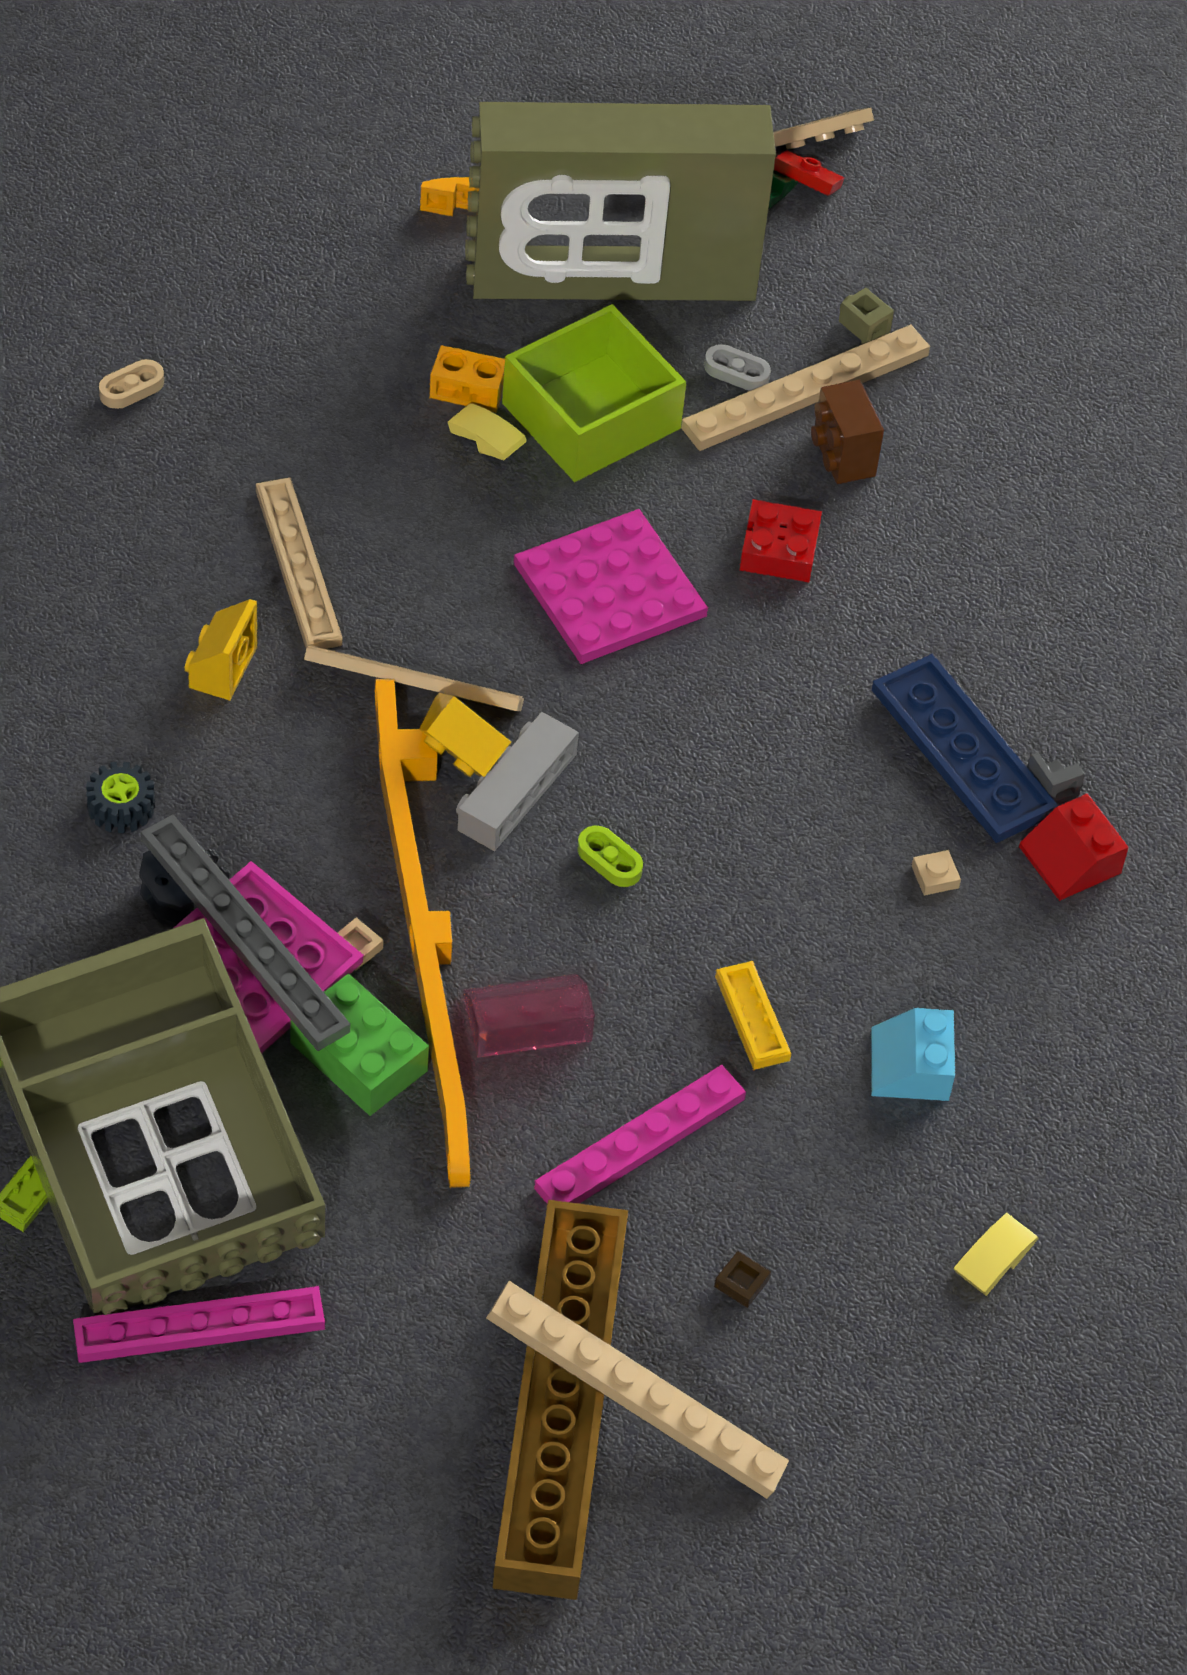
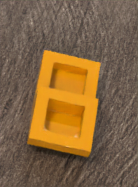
(444, 195)

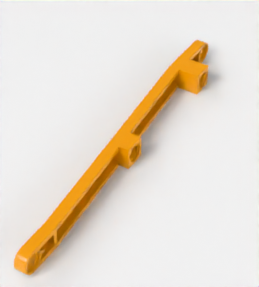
(401, 759)

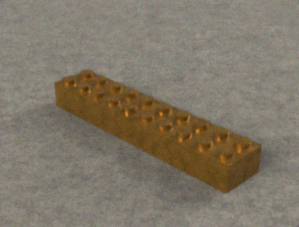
(557, 1411)

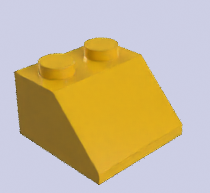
(224, 650)
(463, 735)

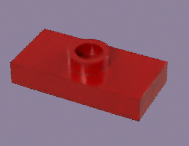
(808, 172)

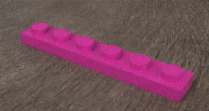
(642, 1138)
(198, 1324)

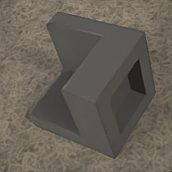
(1058, 781)

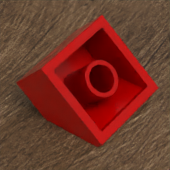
(1075, 848)

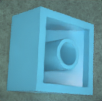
(914, 1055)

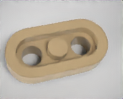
(129, 384)

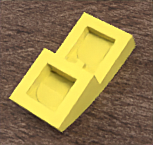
(491, 432)
(995, 1253)

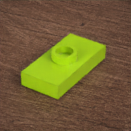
(23, 1197)

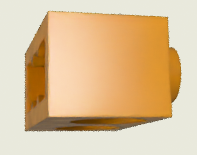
(467, 378)

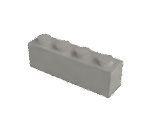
(517, 781)

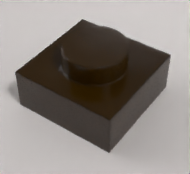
(742, 1279)

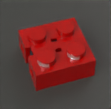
(780, 540)

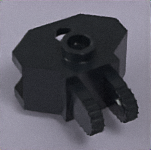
(162, 892)

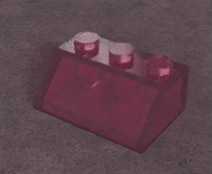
(529, 1014)

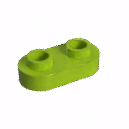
(612, 858)

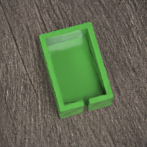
(376, 1056)

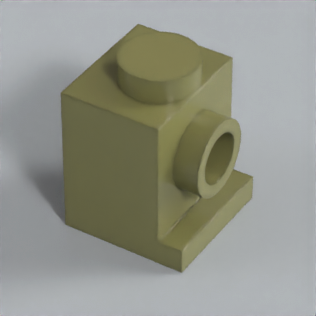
(866, 316)

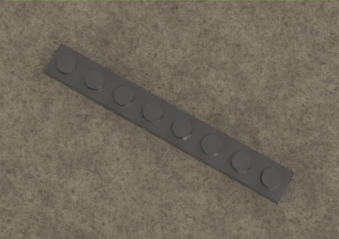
(246, 933)

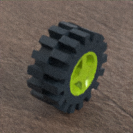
(130, 786)

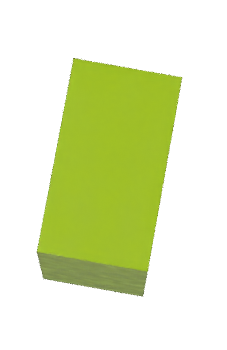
(593, 392)

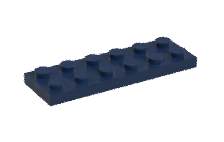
(964, 748)

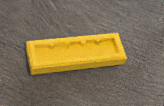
(753, 1015)

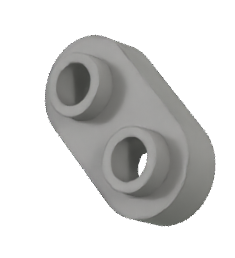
(737, 367)

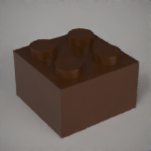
(847, 432)

